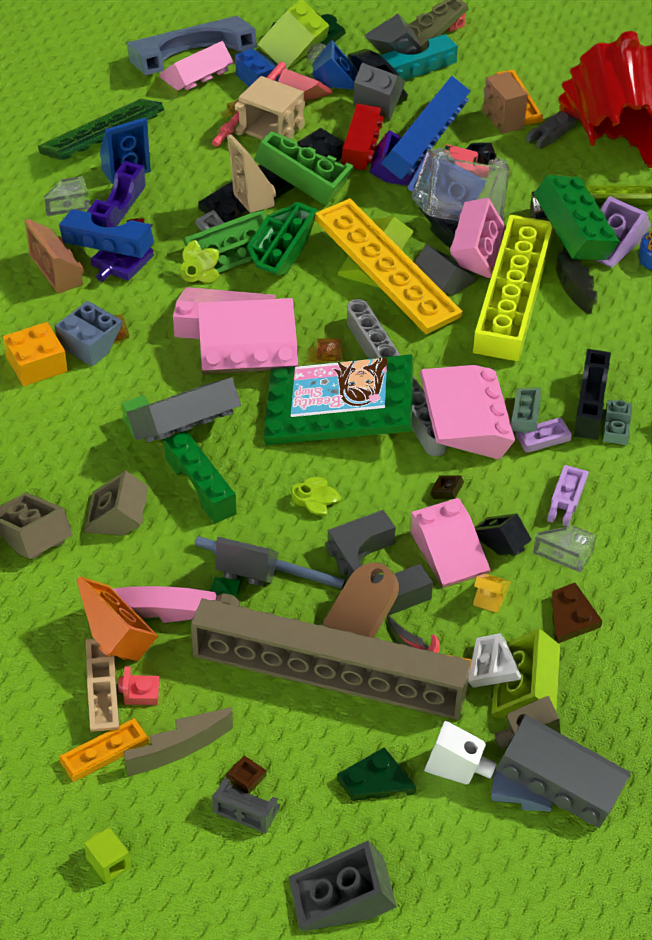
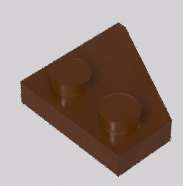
(572, 613)

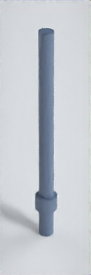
(286, 567)

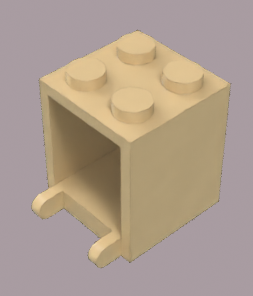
(269, 108)

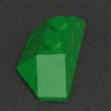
(282, 238)

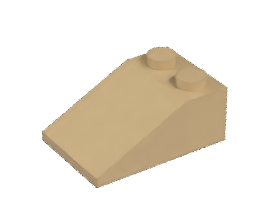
(248, 180)

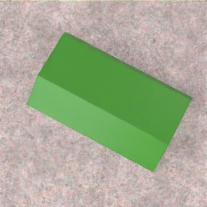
(230, 239)

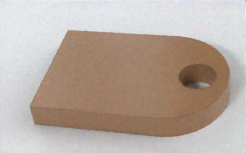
(362, 602)

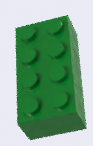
(576, 217)

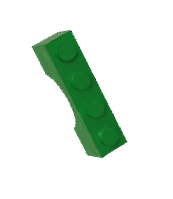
(213, 491)

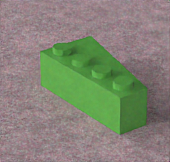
(302, 167)

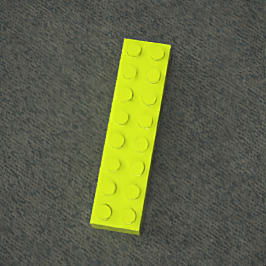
(513, 288)

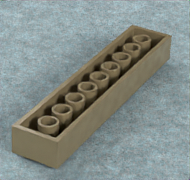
(330, 658)

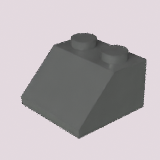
(394, 36)
(377, 89)
(444, 271)
(245, 560)

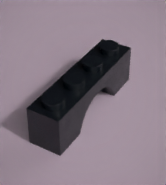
(592, 394)

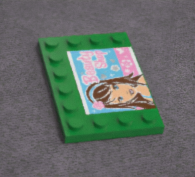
(340, 400)

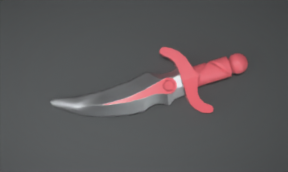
(407, 638)

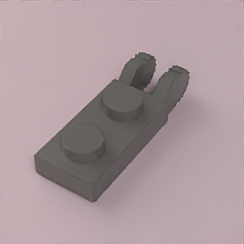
(551, 129)

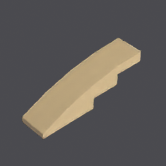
(101, 688)

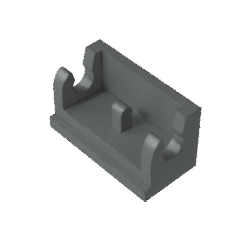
(244, 807)

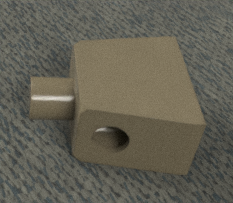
(540, 710)

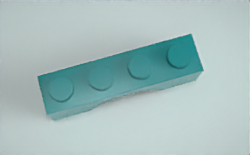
(439, 54)

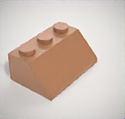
(53, 257)

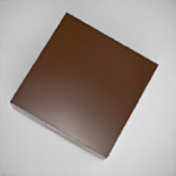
(246, 775)

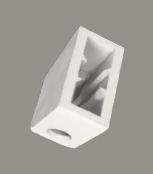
(458, 756)

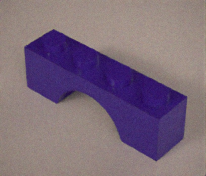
(127, 186)

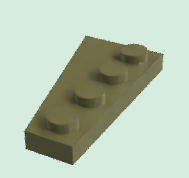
(437, 20)

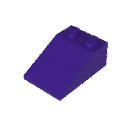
(382, 150)

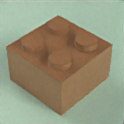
(505, 102)

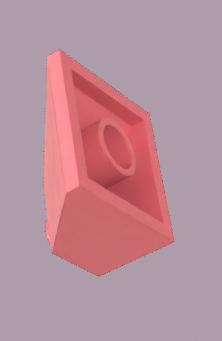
(311, 87)

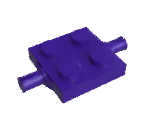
(119, 264)

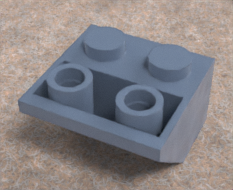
(88, 332)

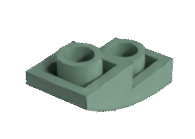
(617, 422)

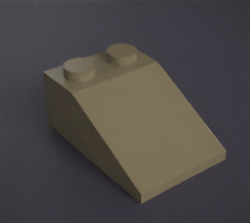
(33, 525)

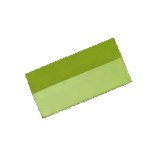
(626, 193)
(395, 230)

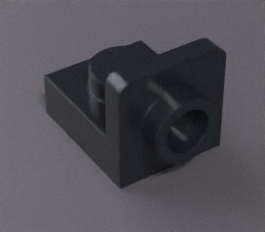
(484, 150)

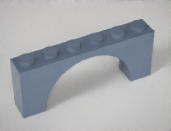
(150, 52)

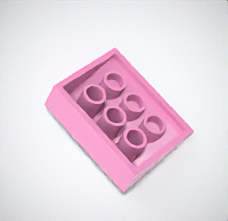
(186, 310)
(247, 335)
(468, 409)

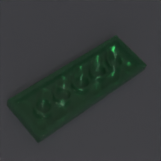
(93, 131)

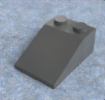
(343, 889)

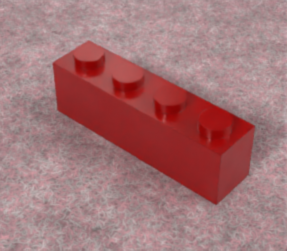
(362, 136)

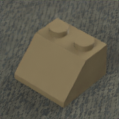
(117, 506)

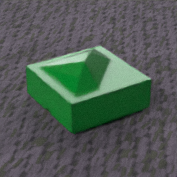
(225, 586)

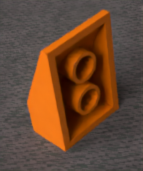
(114, 622)

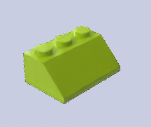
(538, 665)

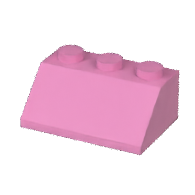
(198, 67)
(478, 237)

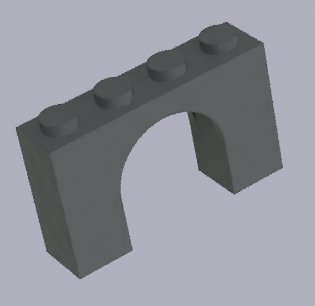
(369, 534)

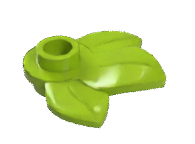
(202, 261)
(315, 495)

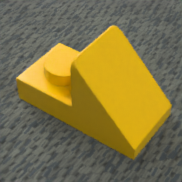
(490, 592)

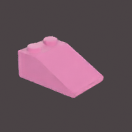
(449, 542)

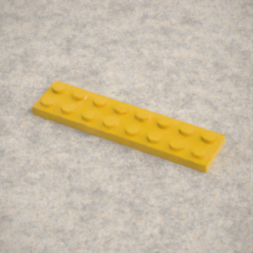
(388, 266)

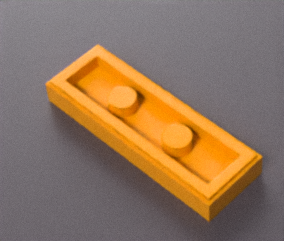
(103, 750)

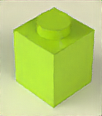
(107, 855)

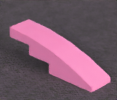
(168, 603)

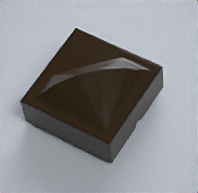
(447, 487)

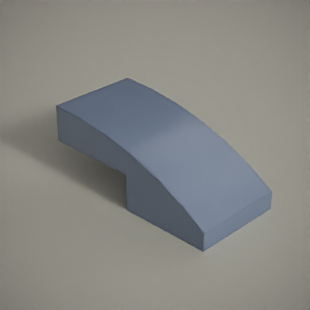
(510, 791)

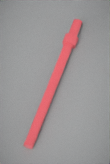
(228, 128)

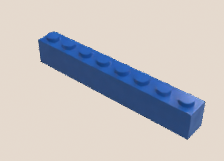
(427, 128)

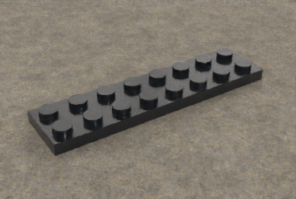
(230, 208)

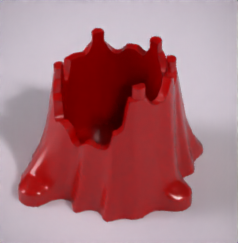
(613, 93)

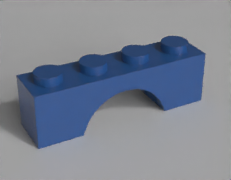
(127, 239)

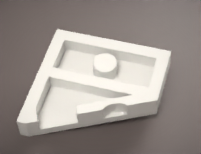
(492, 662)

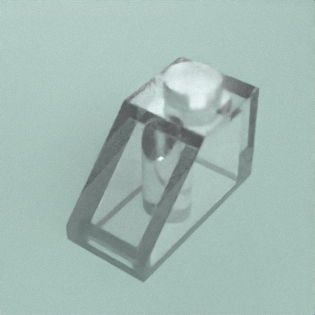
(67, 195)
(566, 546)

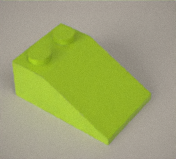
(294, 34)

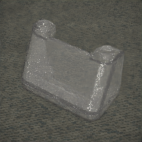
(450, 182)

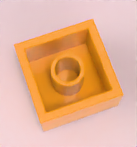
(35, 353)

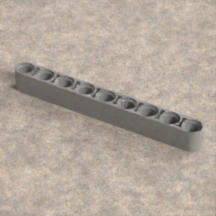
(377, 344)

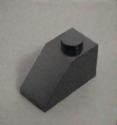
(503, 534)

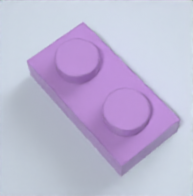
(547, 435)

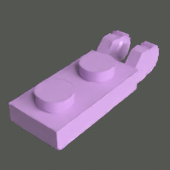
(568, 493)

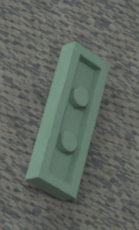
(526, 410)

